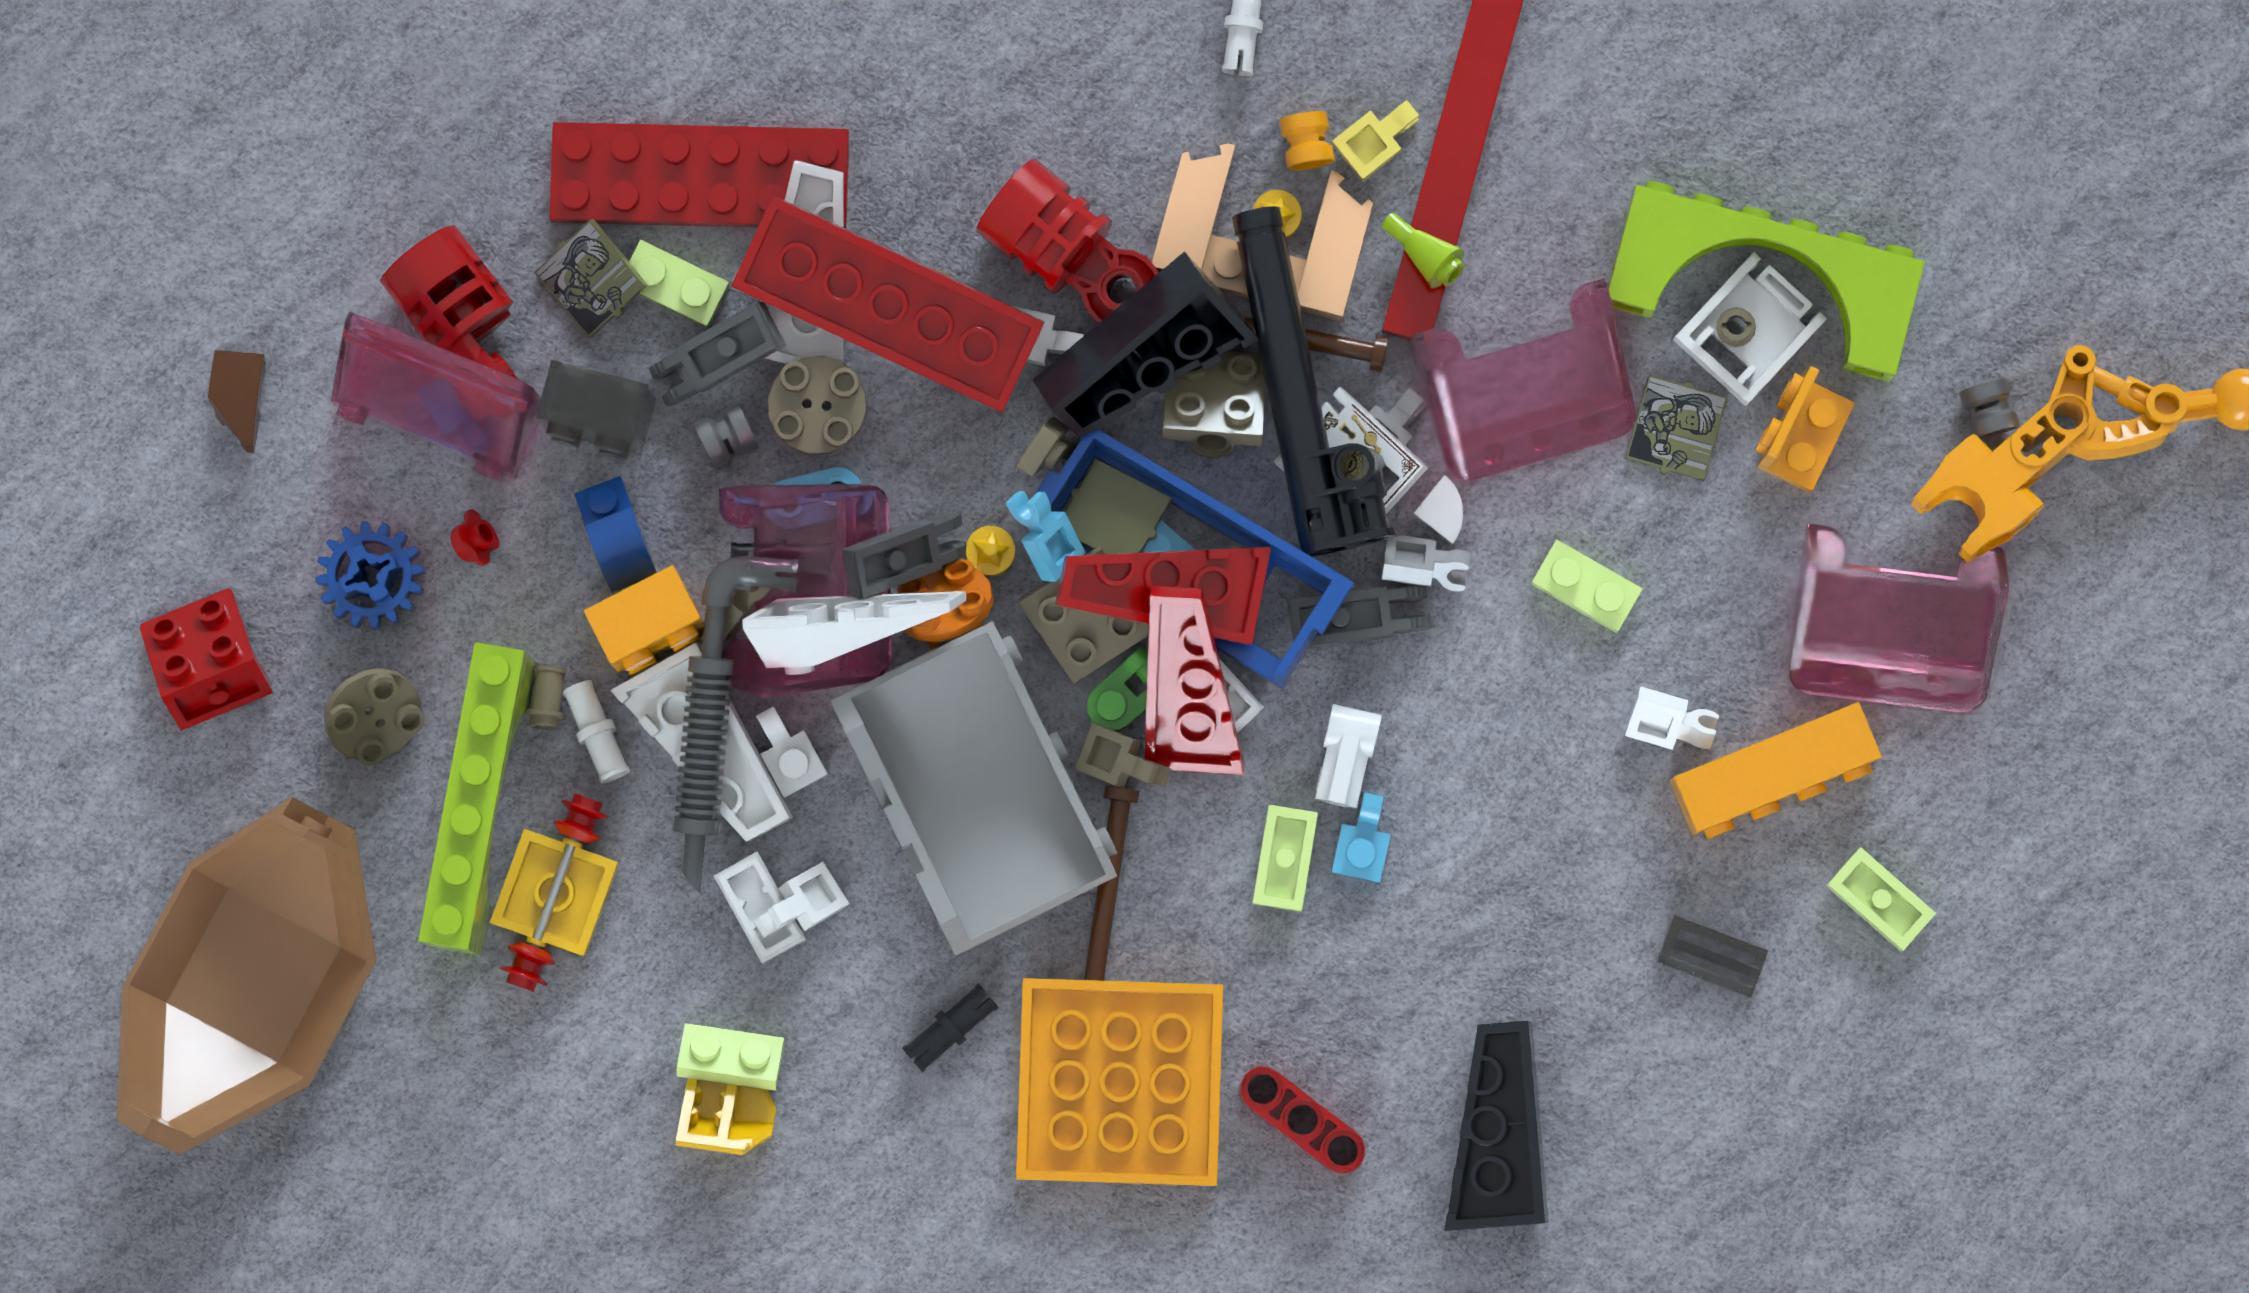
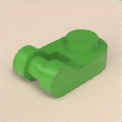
(1112, 702)

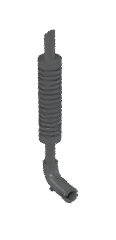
(709, 702)

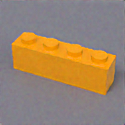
(1775, 769)

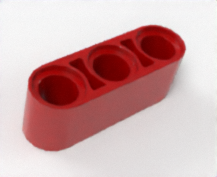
(1326, 1127)

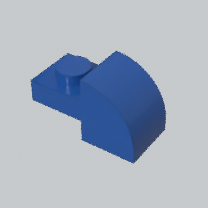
(615, 534)

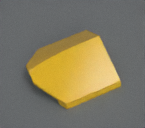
(725, 1117)

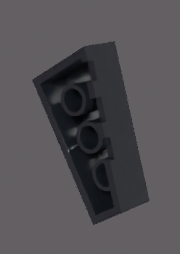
(1143, 347)
(1500, 1144)

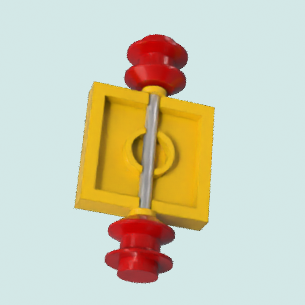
(554, 892)

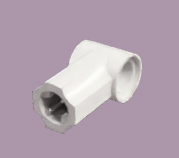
(1348, 745)

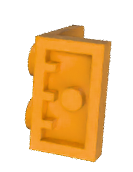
(1805, 434)

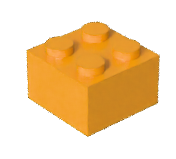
(646, 621)

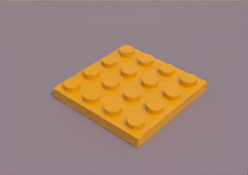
(1119, 1082)

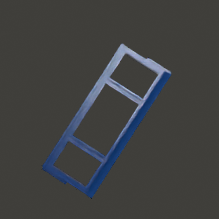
(1227, 522)

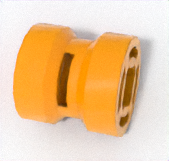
(1306, 137)

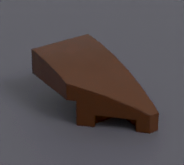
(236, 393)

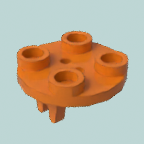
(966, 617)

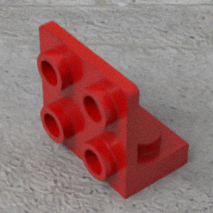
(204, 659)

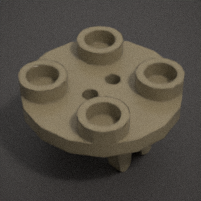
(821, 382)
(356, 730)

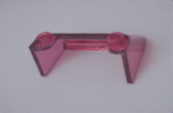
(434, 396)
(1530, 396)
(814, 527)
(1895, 631)

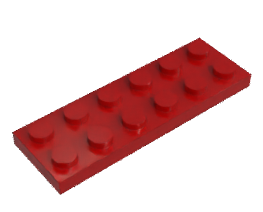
(681, 171)
(887, 303)

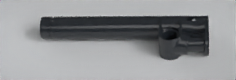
(1326, 503)

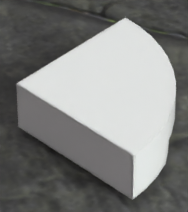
(1442, 510)

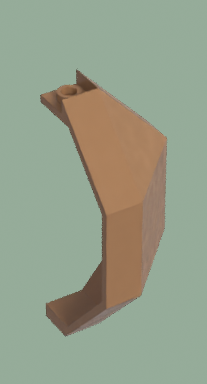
(244, 978)

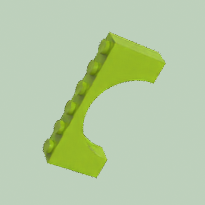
(1868, 284)
(458, 884)

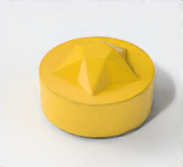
(1289, 209)
(991, 550)

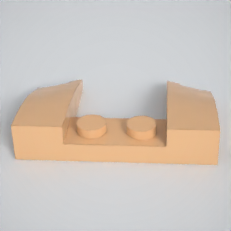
(1320, 280)

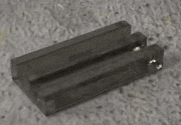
(1671, 941)

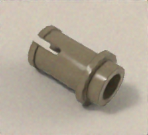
(1732, 339)
(546, 698)

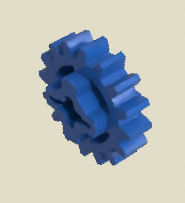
(350, 586)

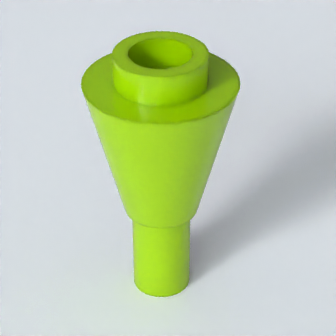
(1433, 257)

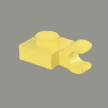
(1371, 142)

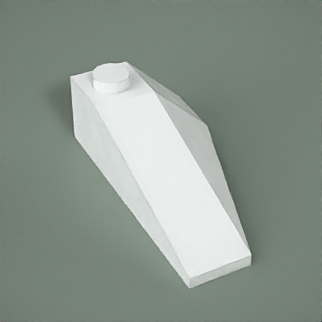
(817, 629)

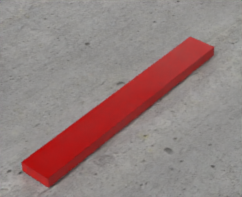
(1454, 156)

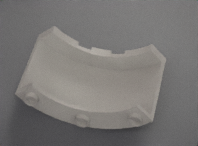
(975, 787)

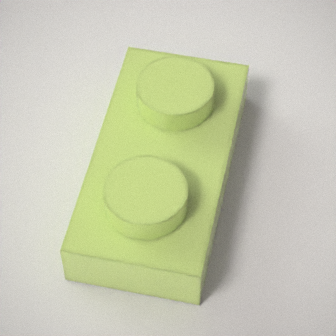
(678, 284)
(1586, 586)
(1285, 858)
(1880, 899)
(730, 1057)

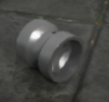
(1991, 420)
(726, 435)

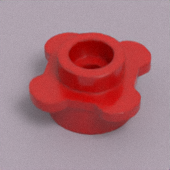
(474, 539)

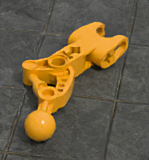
(2000, 479)

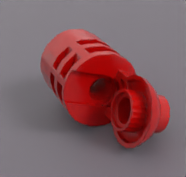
(1060, 239)
(450, 296)

